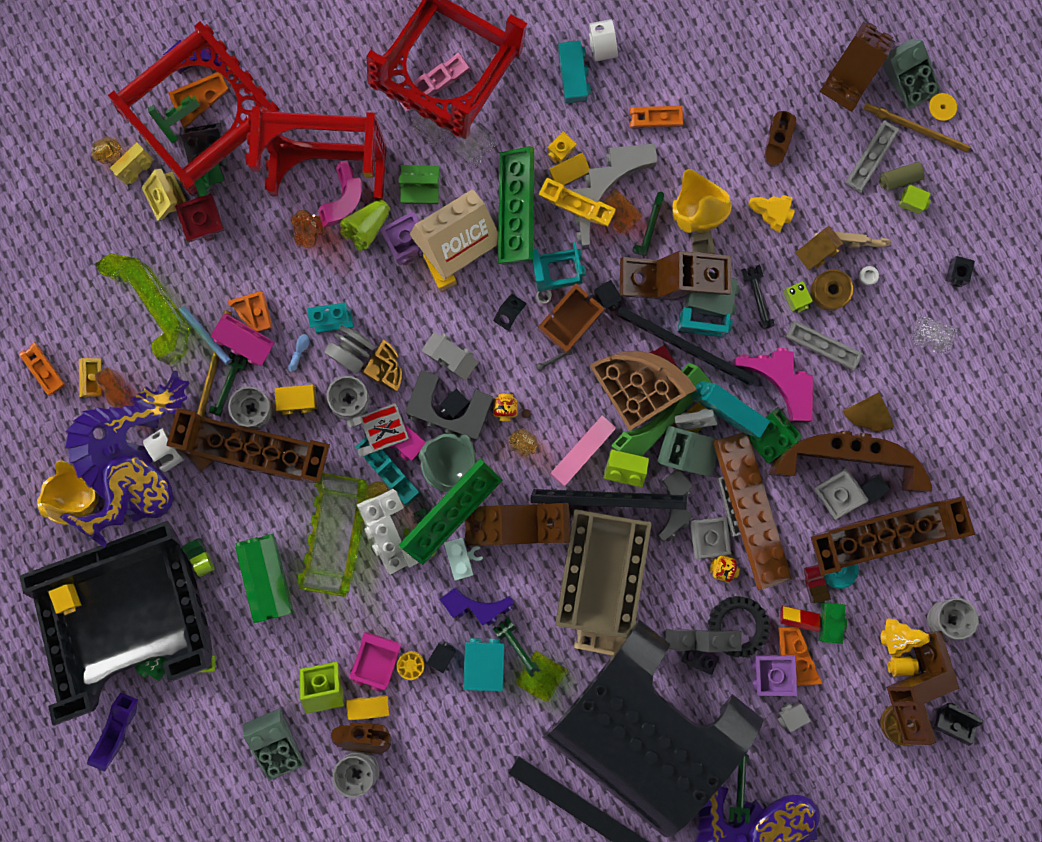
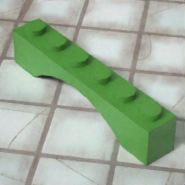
(644, 437)

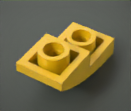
(367, 707)

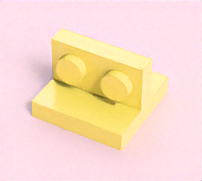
(162, 193)

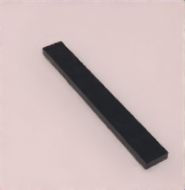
(686, 346)
(609, 499)
(572, 803)

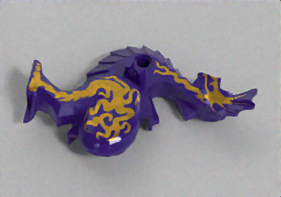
(121, 469)
(784, 820)

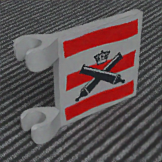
(382, 428)

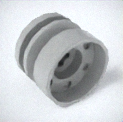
(349, 349)
(338, 393)
(248, 397)
(963, 619)
(349, 783)

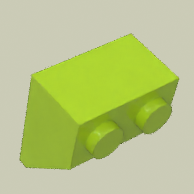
(626, 468)
(321, 687)

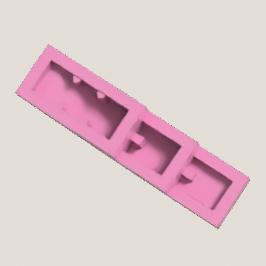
(441, 76)
(582, 451)

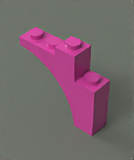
(779, 370)

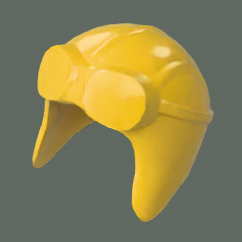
(700, 204)
(66, 495)

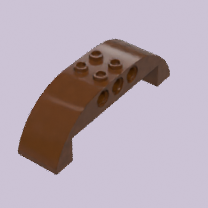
(248, 447)
(884, 453)
(892, 534)

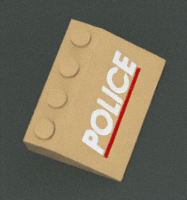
(456, 234)

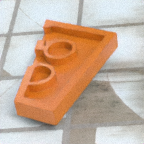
(206, 91)
(792, 643)

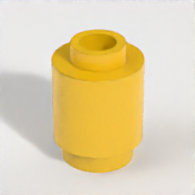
(903, 666)

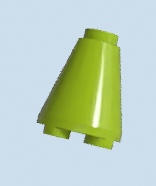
(364, 224)

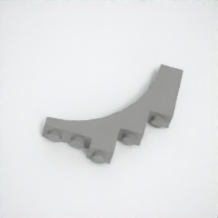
(622, 163)

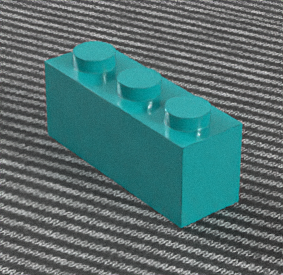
(573, 71)

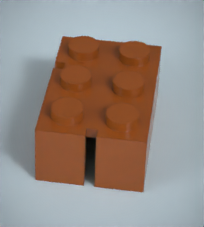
(571, 319)

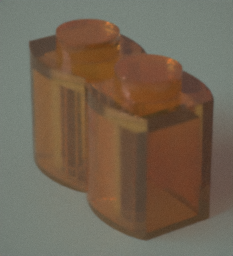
(112, 384)

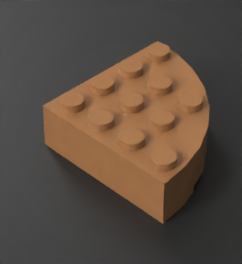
(641, 384)

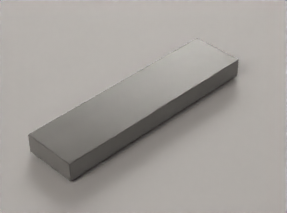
(872, 156)
(824, 345)

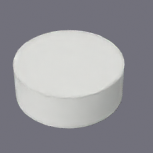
(868, 276)

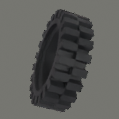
(759, 615)

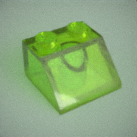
(545, 681)

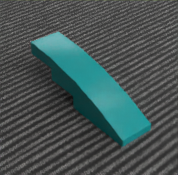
(390, 474)

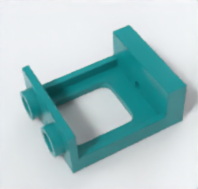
(541, 269)
(330, 320)
(701, 328)

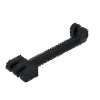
(753, 278)

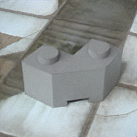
(449, 355)

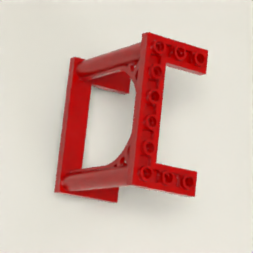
(200, 39)
(381, 68)
(286, 153)

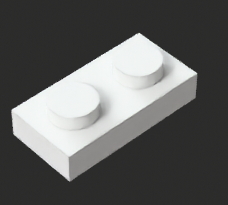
(696, 420)

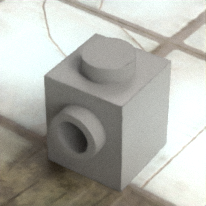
(792, 716)

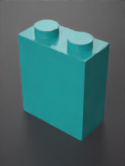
(484, 665)

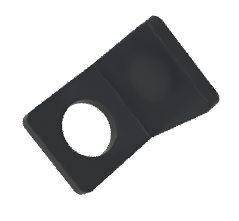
(511, 309)
(703, 661)

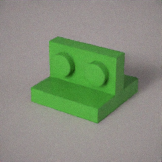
(419, 184)

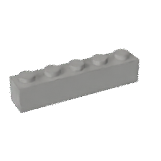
(733, 525)

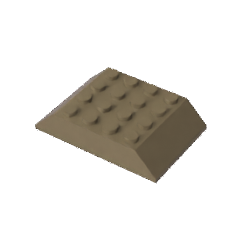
(603, 573)

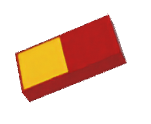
(800, 618)

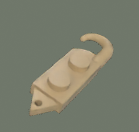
(858, 240)

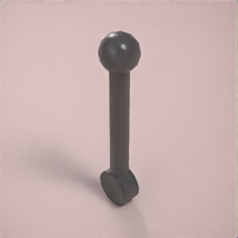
(540, 366)

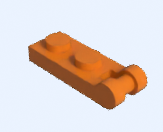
(656, 116)
(42, 369)

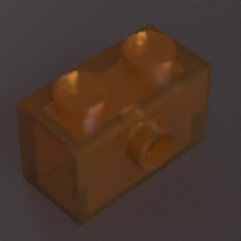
(626, 214)

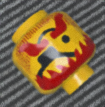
(505, 407)
(724, 568)

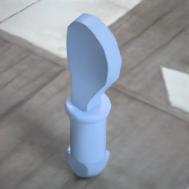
(301, 345)

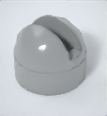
(541, 298)

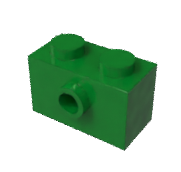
(832, 622)

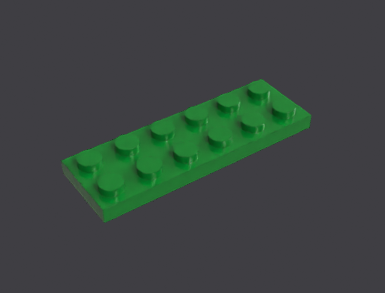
(516, 205)
(450, 512)

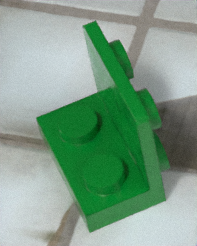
(777, 436)

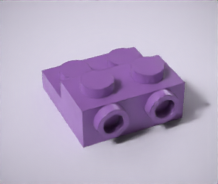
(400, 241)
(775, 675)

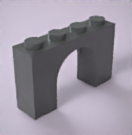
(421, 408)

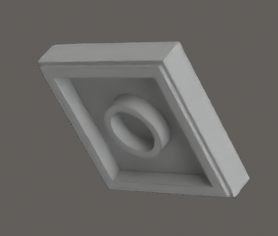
(841, 494)
(710, 537)

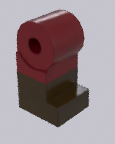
(816, 585)

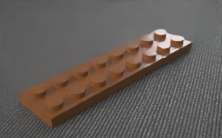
(752, 510)

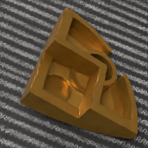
(383, 367)
(870, 414)

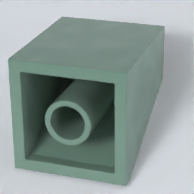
(713, 304)

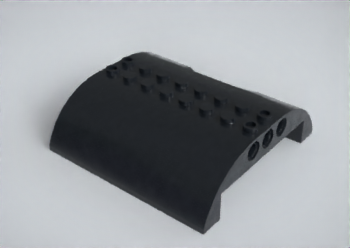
(133, 609)
(646, 746)

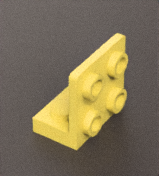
(132, 164)

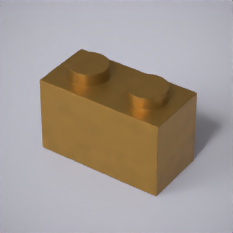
(818, 248)

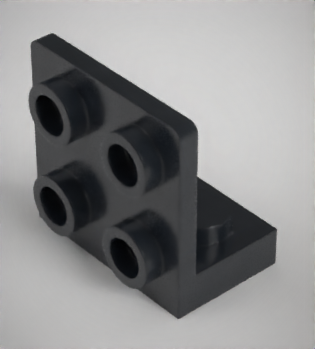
(199, 139)

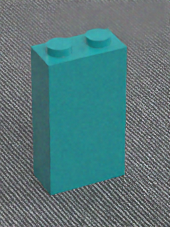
(730, 408)

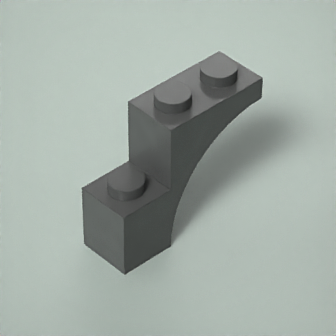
(676, 484)
(704, 640)

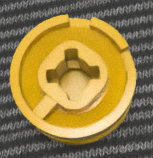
(410, 665)

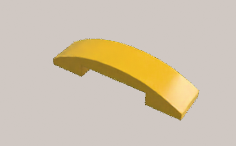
(576, 203)

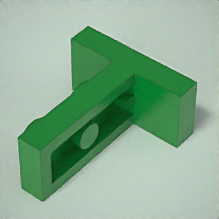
(173, 115)
(212, 177)

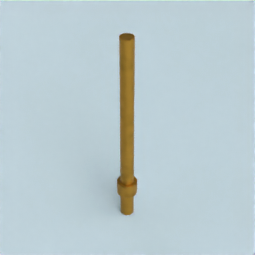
(883, 113)
(209, 380)

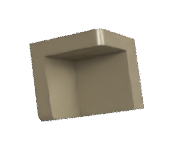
(702, 243)

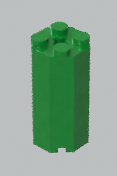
(264, 578)

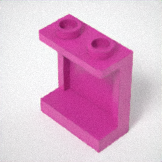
(375, 661)

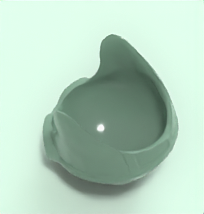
(446, 460)

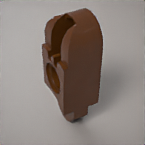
(776, 151)
(346, 735)

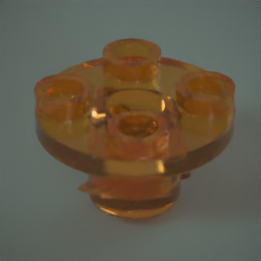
(306, 228)

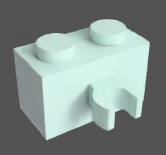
(460, 558)

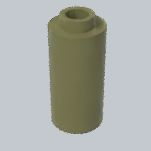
(901, 176)

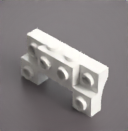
(382, 530)

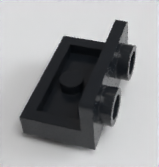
(957, 723)

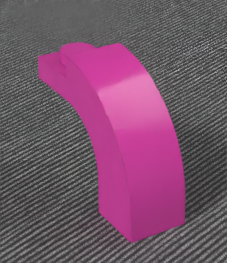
(334, 212)

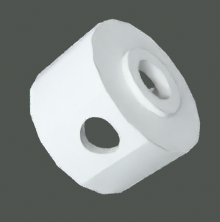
(603, 42)
(157, 450)

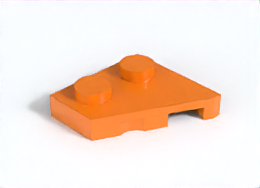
(253, 311)

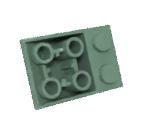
(911, 73)
(688, 451)
(272, 744)

